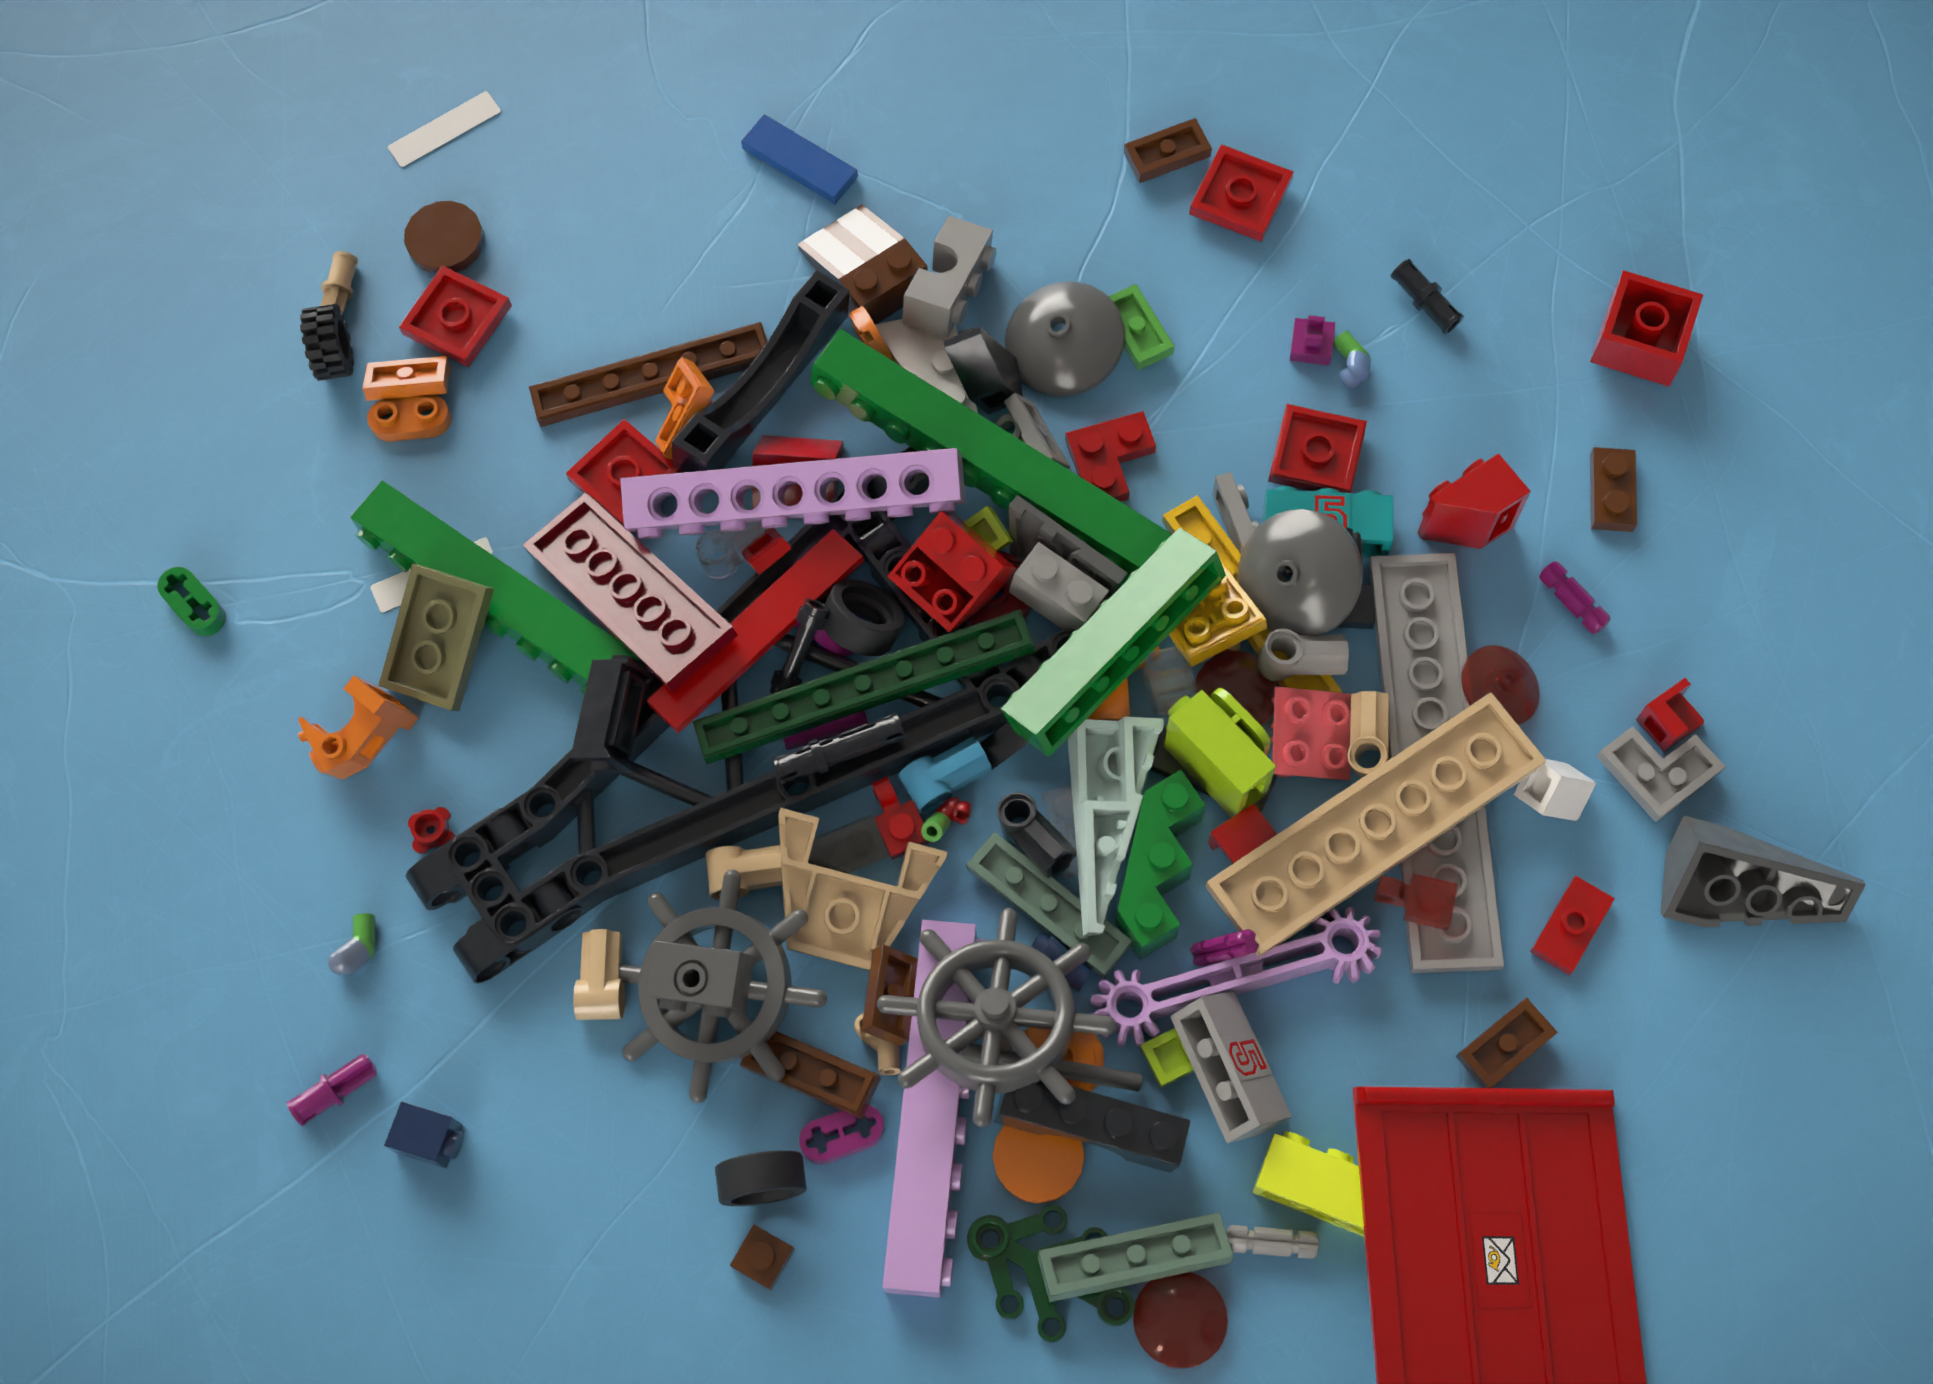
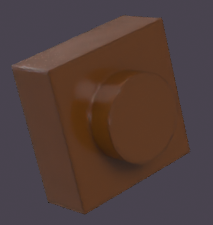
(762, 1257)

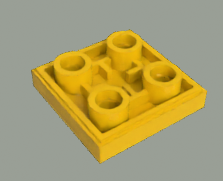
(1218, 622)

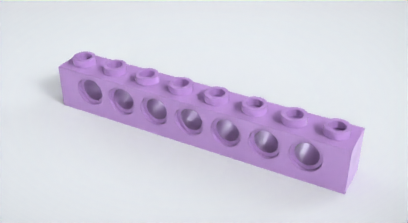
(645, 494)

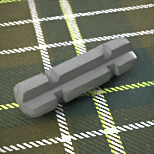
(1273, 1241)

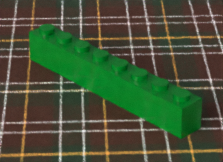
(517, 607)

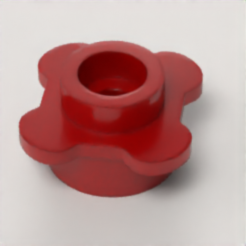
(422, 821)

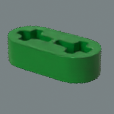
(198, 596)

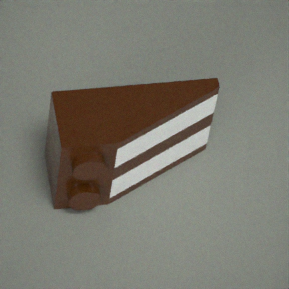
(866, 259)

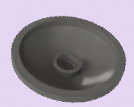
(1079, 354)
(1323, 566)

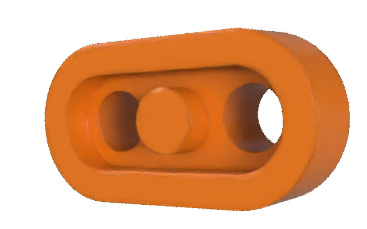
(407, 418)

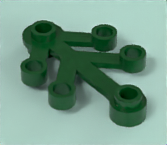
(1028, 1259)

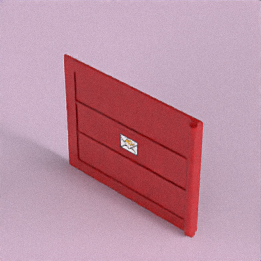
(1496, 1237)

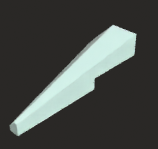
(1107, 782)

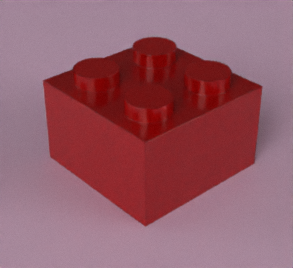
(1646, 328)

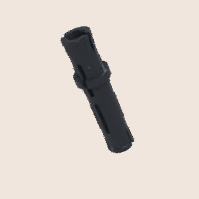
(829, 752)

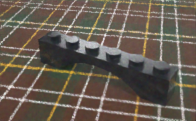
(725, 424)

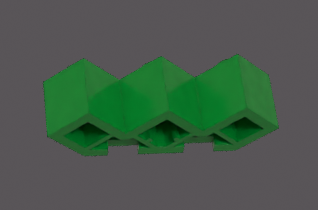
(1157, 863)

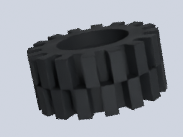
(327, 342)

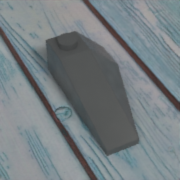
(1731, 876)

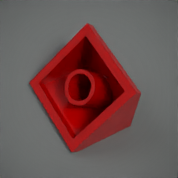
(784, 450)

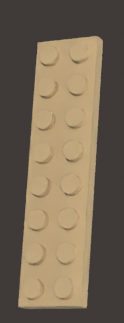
(1375, 823)

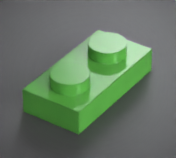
(1144, 335)

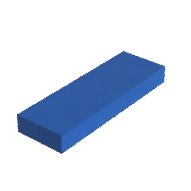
(799, 159)

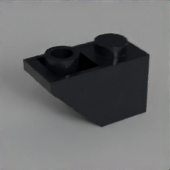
(984, 368)

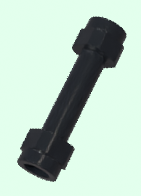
(811, 617)

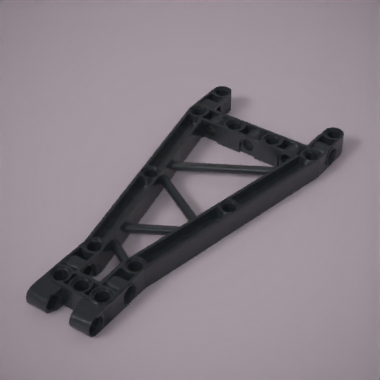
(712, 821)

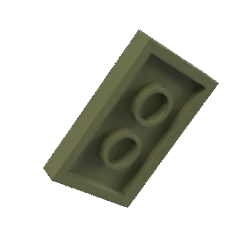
(436, 637)

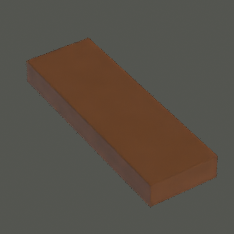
(819, 1075)

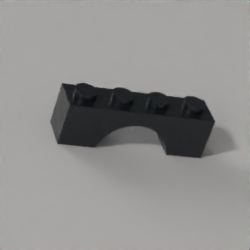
(1113, 1124)

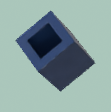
(425, 1135)

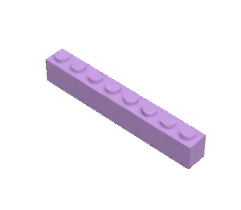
(927, 1151)

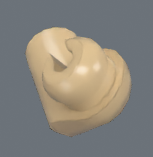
(887, 1053)

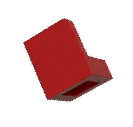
(1670, 717)
(1241, 834)

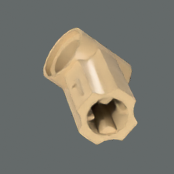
(1369, 728)
(757, 868)
(599, 990)

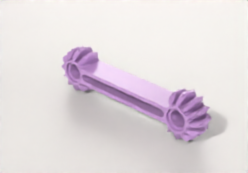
(1241, 974)

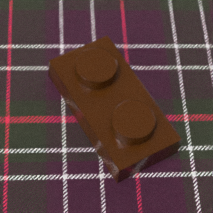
(1167, 150)
(1613, 489)
(893, 975)
(1506, 1044)

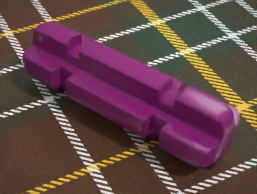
(1574, 597)
(1224, 948)

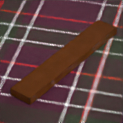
(644, 374)

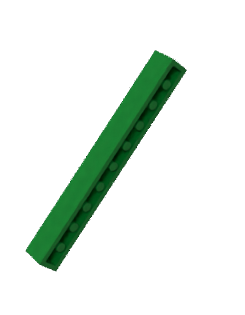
(991, 457)

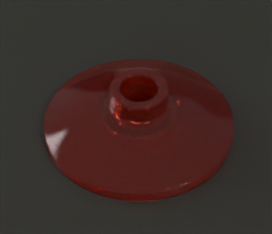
(1489, 671)

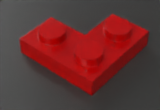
(1102, 446)

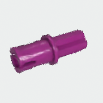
(331, 1089)

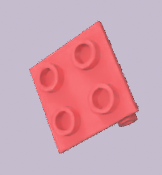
(1311, 733)

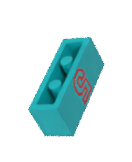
(1363, 512)

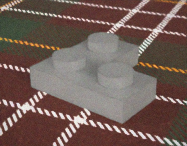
(1657, 781)

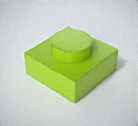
(990, 528)
(1167, 1058)

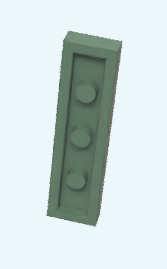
(1045, 902)
(1134, 1257)

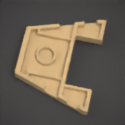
(844, 910)

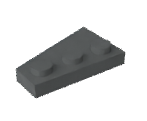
(1032, 526)

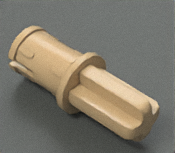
(338, 285)

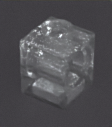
(1167, 679)

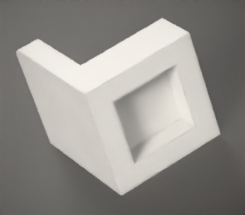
(1556, 790)

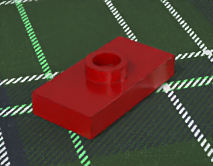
(1572, 925)

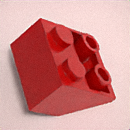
(1475, 506)
(951, 571)

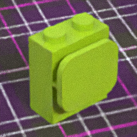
(1221, 748)

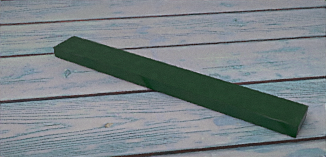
(863, 686)

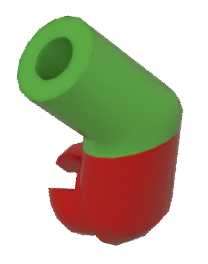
(943, 817)

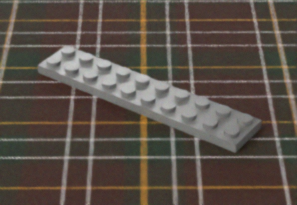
(1421, 669)

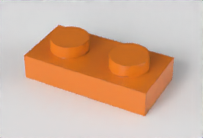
(406, 378)

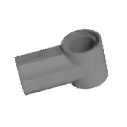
(1306, 655)

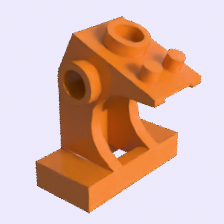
(356, 745)

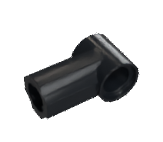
(1035, 835)

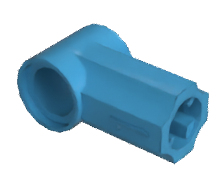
(935, 779)

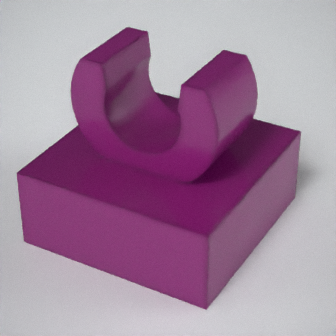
(1312, 340)

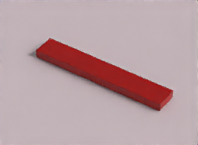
(759, 629)

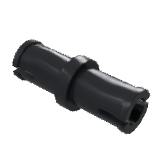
(1427, 296)

